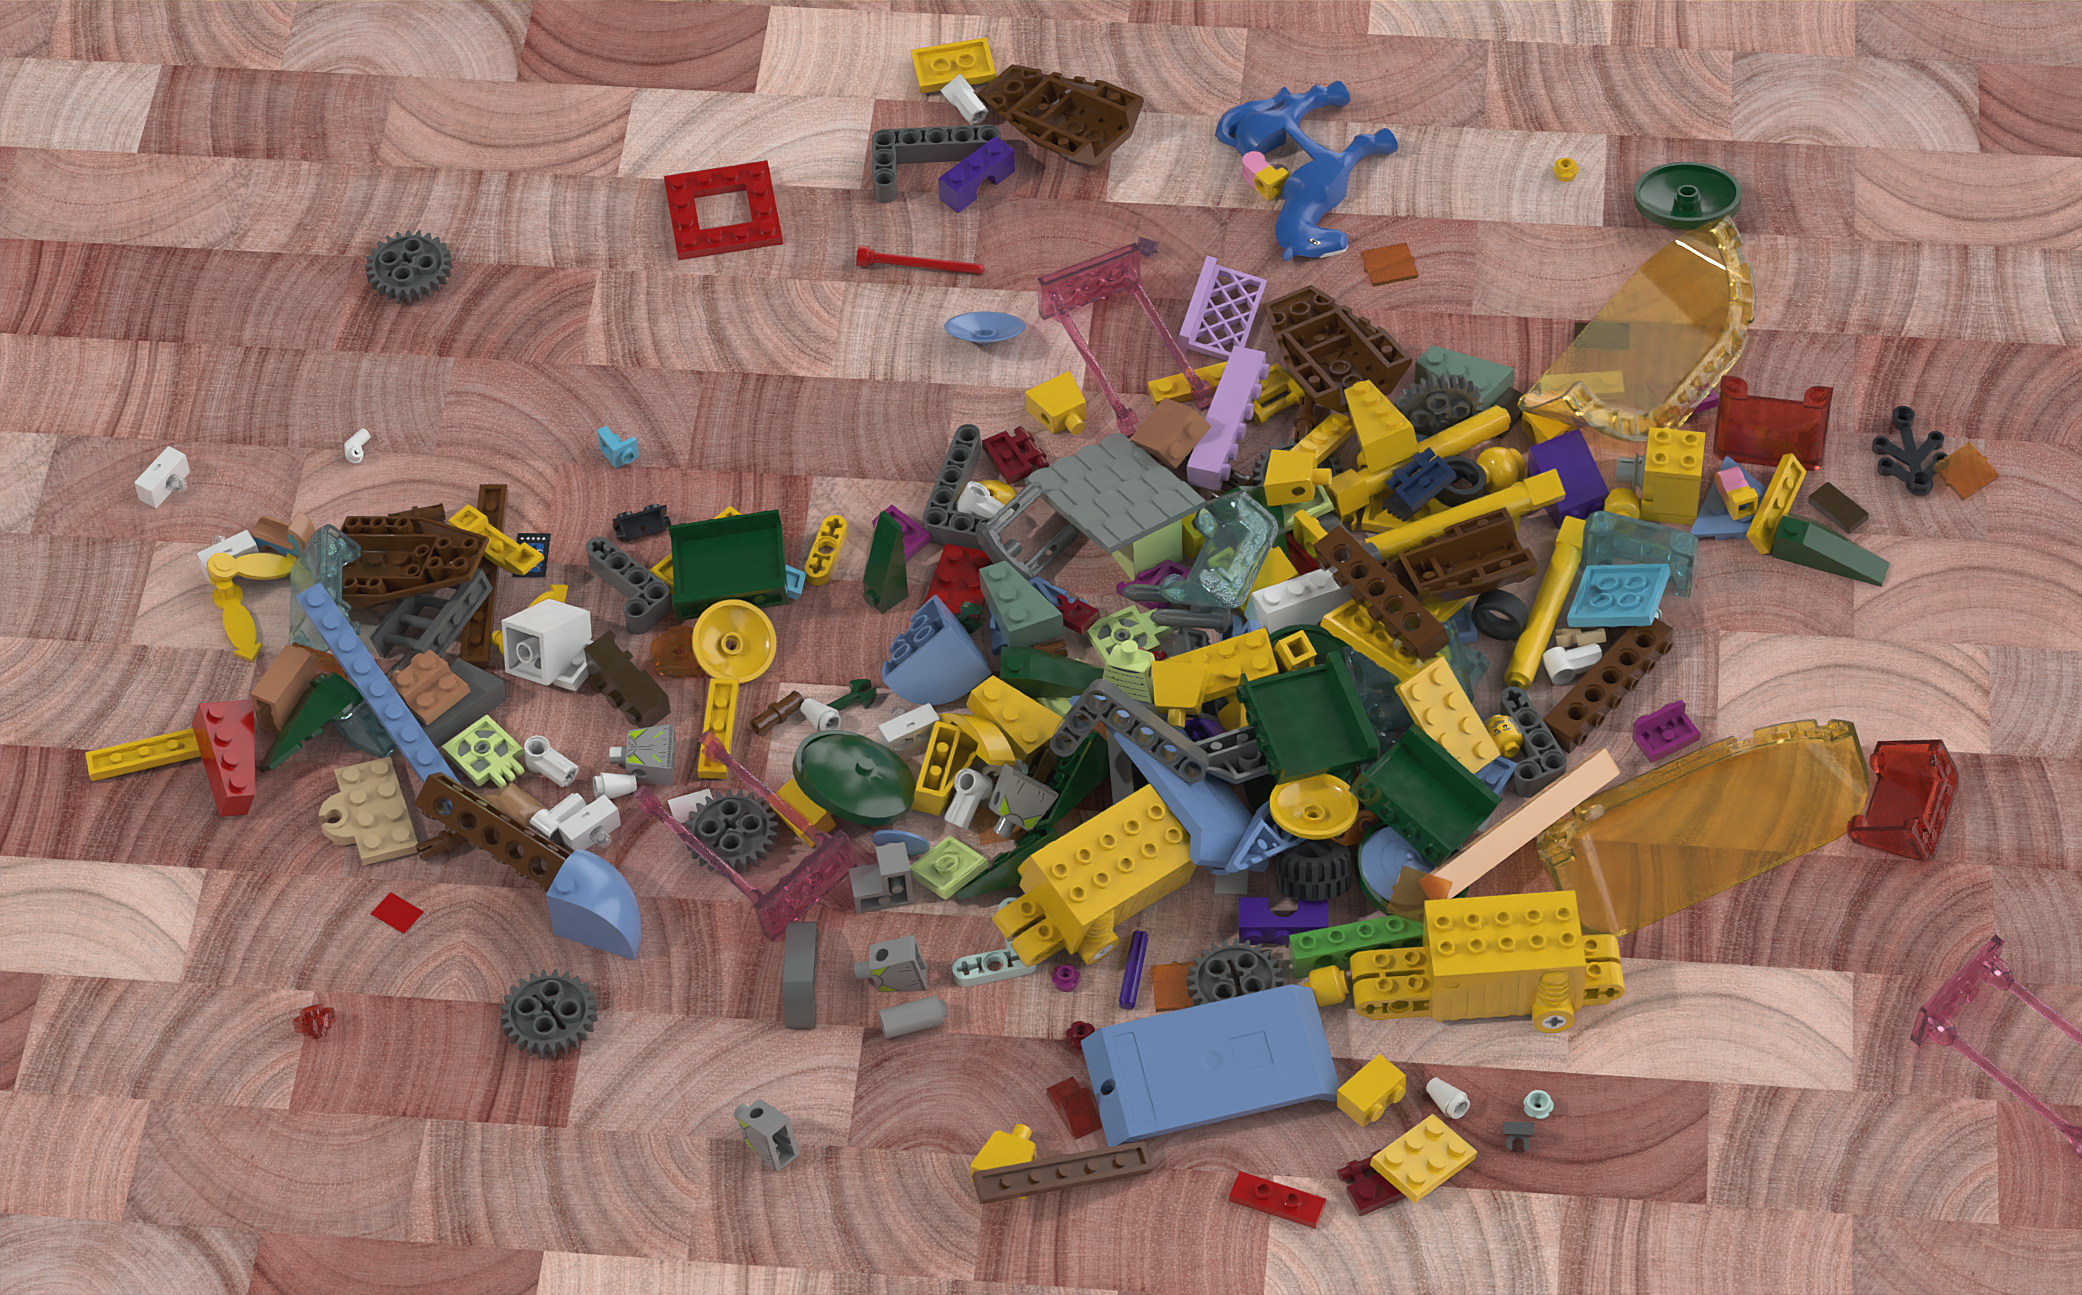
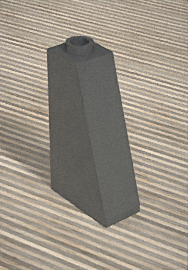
(485, 695)

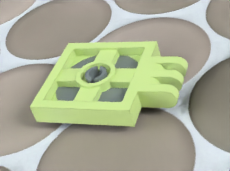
(1123, 626)
(485, 753)

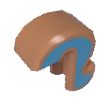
(283, 536)

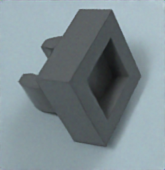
(1518, 1130)

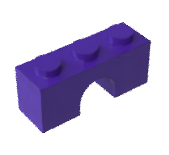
(960, 183)
(1264, 927)

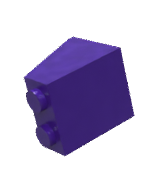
(1577, 472)

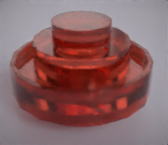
(314, 1021)

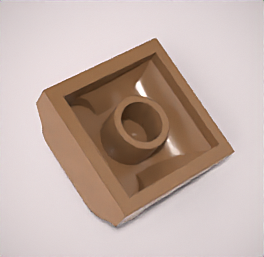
(515, 803)

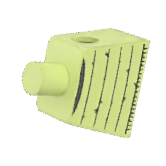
(1131, 671)

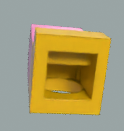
(1262, 175)
(1736, 492)

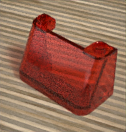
(1766, 428)
(1909, 799)

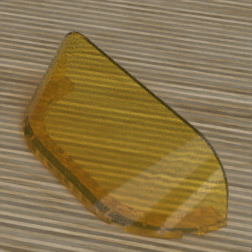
(1655, 340)
(1705, 823)

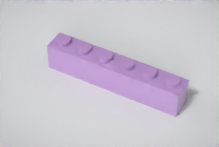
(1228, 415)

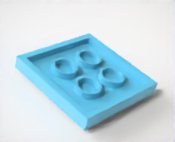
(1618, 595)

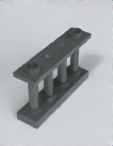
(441, 630)

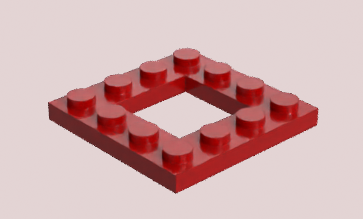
(759, 233)

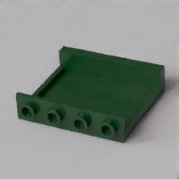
(728, 561)
(1309, 721)
(1426, 795)

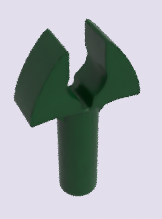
(971, 624)
(856, 695)

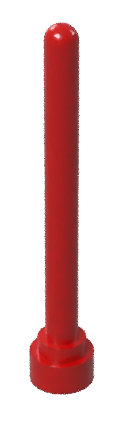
(868, 256)

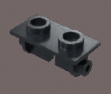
(630, 523)

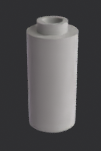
(912, 1016)

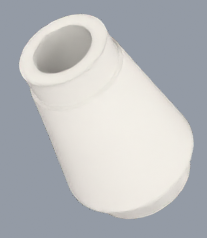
(821, 715)
(614, 785)
(1448, 1098)

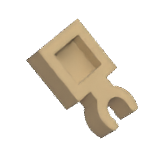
(1580, 635)

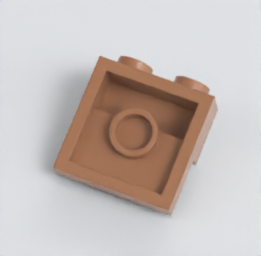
(428, 686)

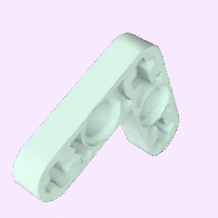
(1002, 956)

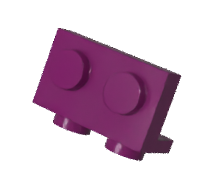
(1664, 731)

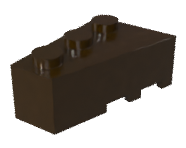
(623, 684)

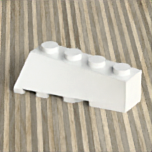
(1296, 601)

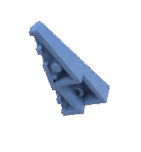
(1260, 841)

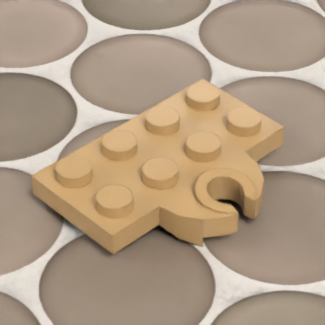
(370, 812)

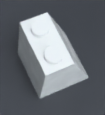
(544, 640)

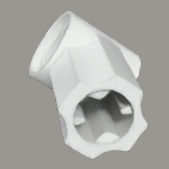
(962, 96)
(977, 501)
(1564, 664)
(549, 761)
(970, 788)
(547, 821)

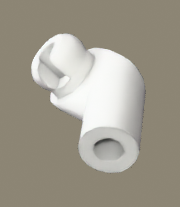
(353, 447)

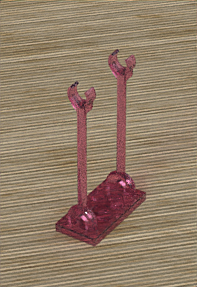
(1098, 280)
(796, 890)
(1936, 1023)

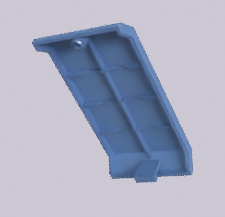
(1204, 808)
(1209, 1063)

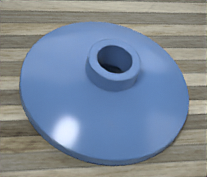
(914, 843)

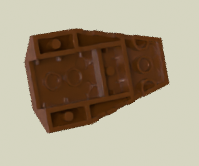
(1065, 114)
(1332, 347)
(1464, 560)

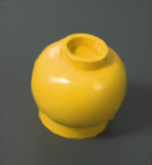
(1501, 468)

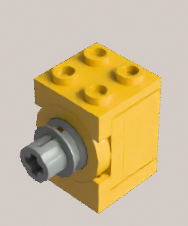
(1667, 475)

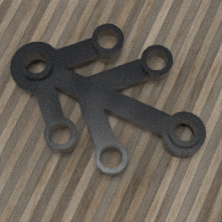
(1917, 481)

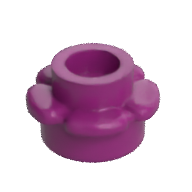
(1062, 983)

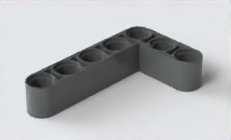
(921, 146)
(940, 514)
(1129, 727)

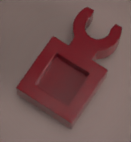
(1077, 615)

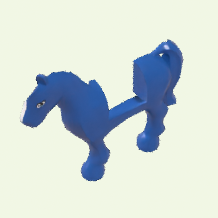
(1314, 186)

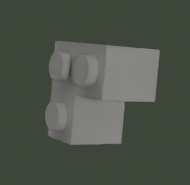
(884, 883)

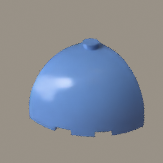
(934, 658)
(595, 905)

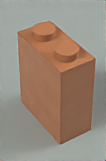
(1170, 432)
(282, 687)

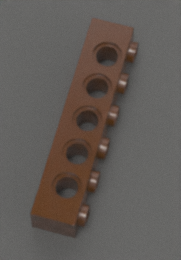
(1341, 546)
(1607, 683)
(433, 803)

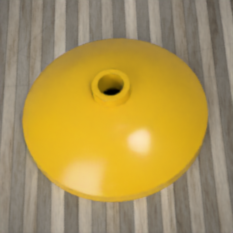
(748, 631)
(1314, 807)

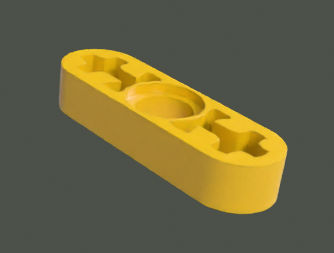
(827, 560)

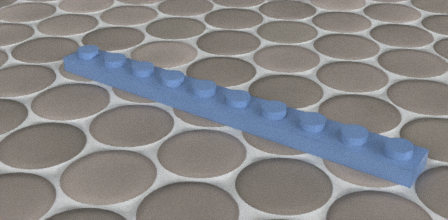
(372, 684)

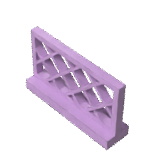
(1198, 310)

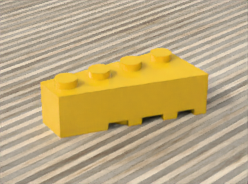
(1380, 427)

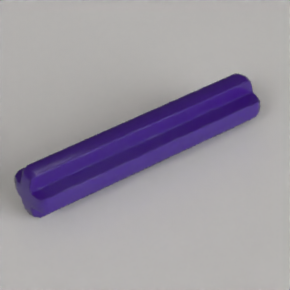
(1133, 970)

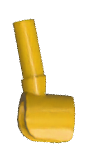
(1350, 517)

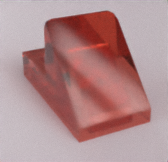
(1074, 1107)

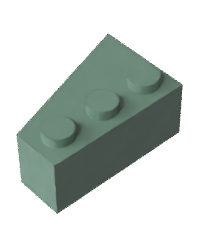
(1490, 377)
(1018, 607)

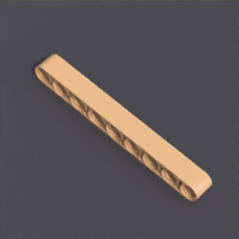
(1527, 821)

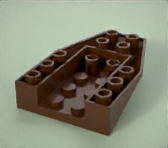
(406, 558)

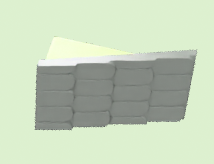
(1121, 501)

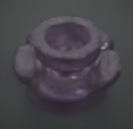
(1147, 246)

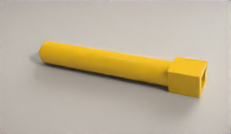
(1352, 489)
(1531, 494)
(1547, 605)

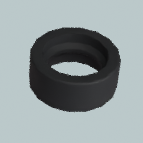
(1469, 470)
(1495, 626)

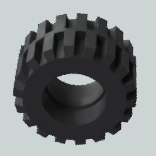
(1314, 870)

